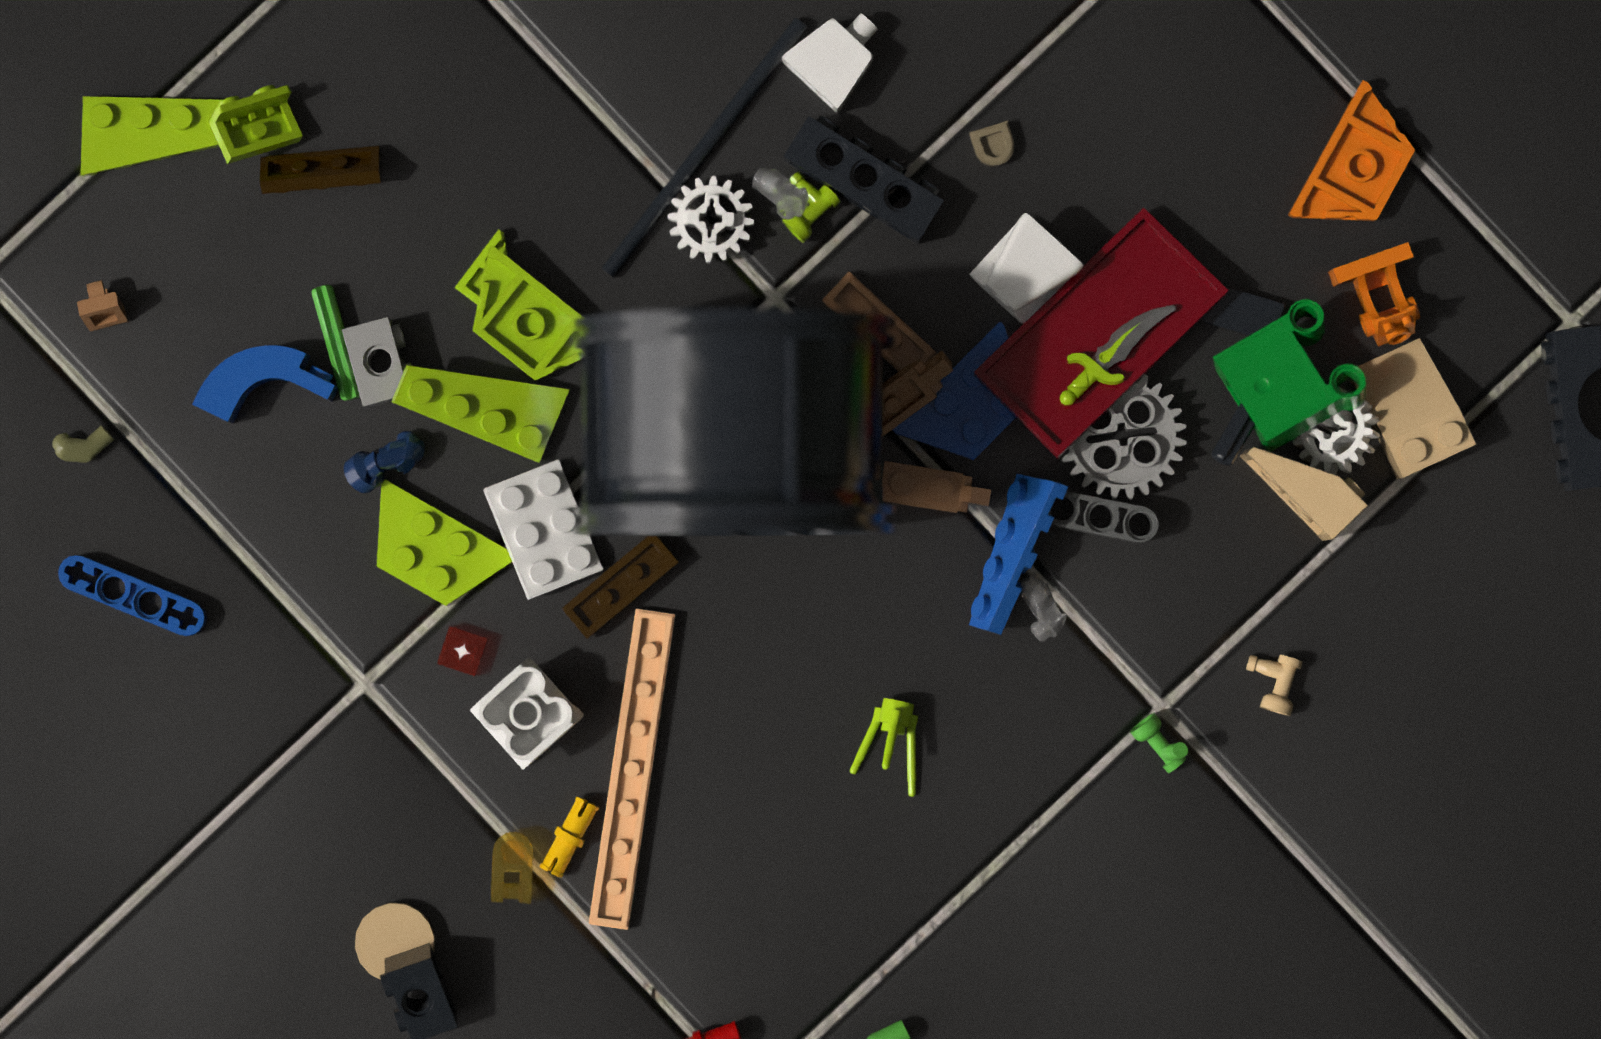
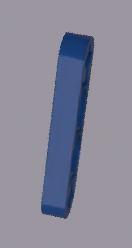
(134, 591)

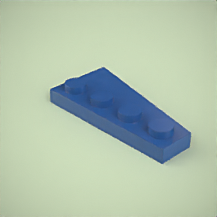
(1013, 550)

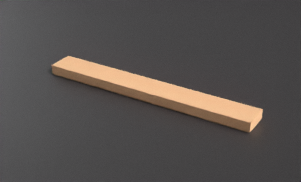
(631, 769)

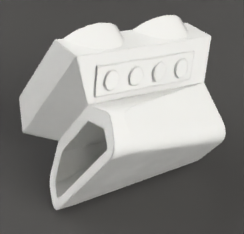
(1025, 268)
(526, 713)

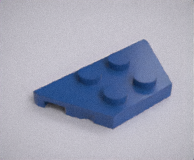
(965, 412)

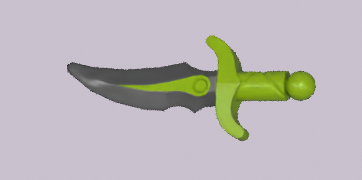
(1113, 351)

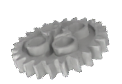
(1127, 471)

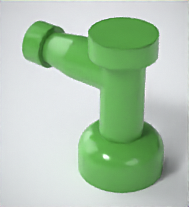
(1171, 754)

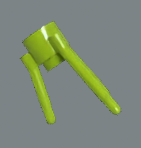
(895, 718)

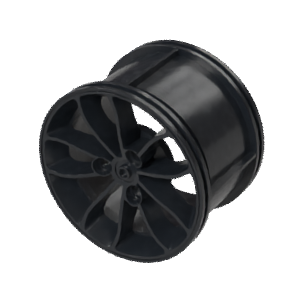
(733, 423)

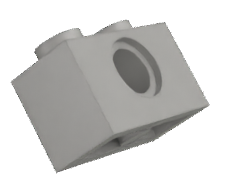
(362, 344)

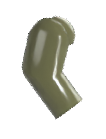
(82, 450)

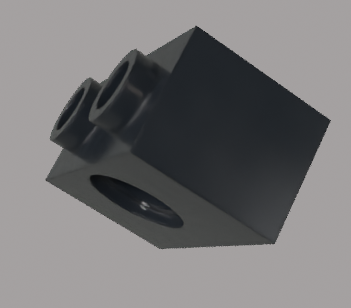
(413, 971)

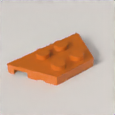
(1356, 165)

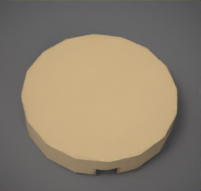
(388, 932)

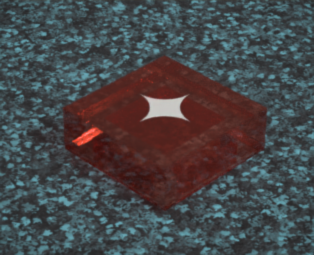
(462, 651)

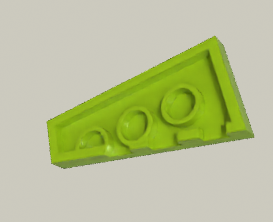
(140, 130)
(492, 409)

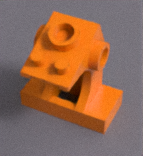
(1372, 272)

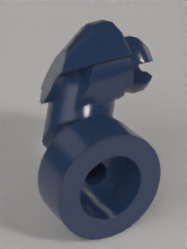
(367, 470)

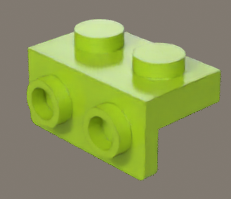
(255, 123)

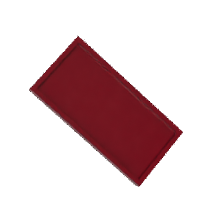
(1125, 278)

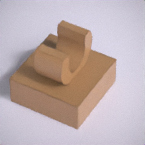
(101, 308)

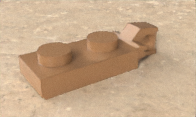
(912, 389)
(930, 488)

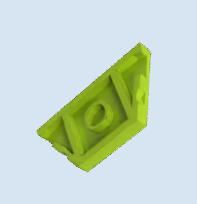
(524, 319)
(432, 548)

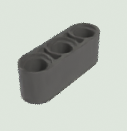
(1119, 523)

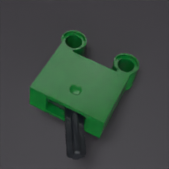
(1278, 384)

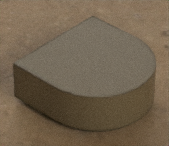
(993, 144)

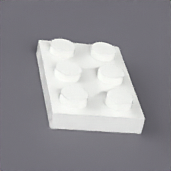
(539, 529)

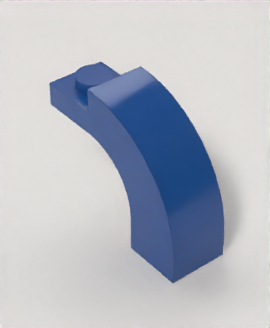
(241, 373)

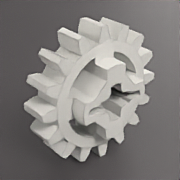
(729, 220)
(1342, 446)

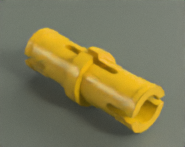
(569, 837)

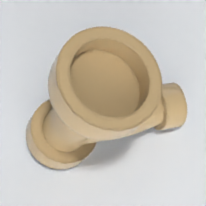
(1284, 673)

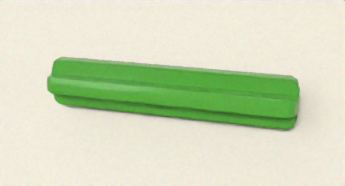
(332, 326)

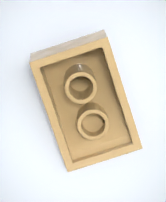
(1414, 410)
(1314, 495)

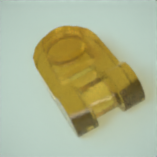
(512, 854)

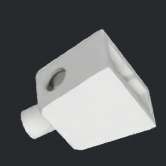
(833, 59)

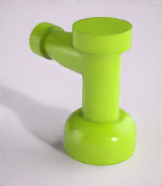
(819, 202)

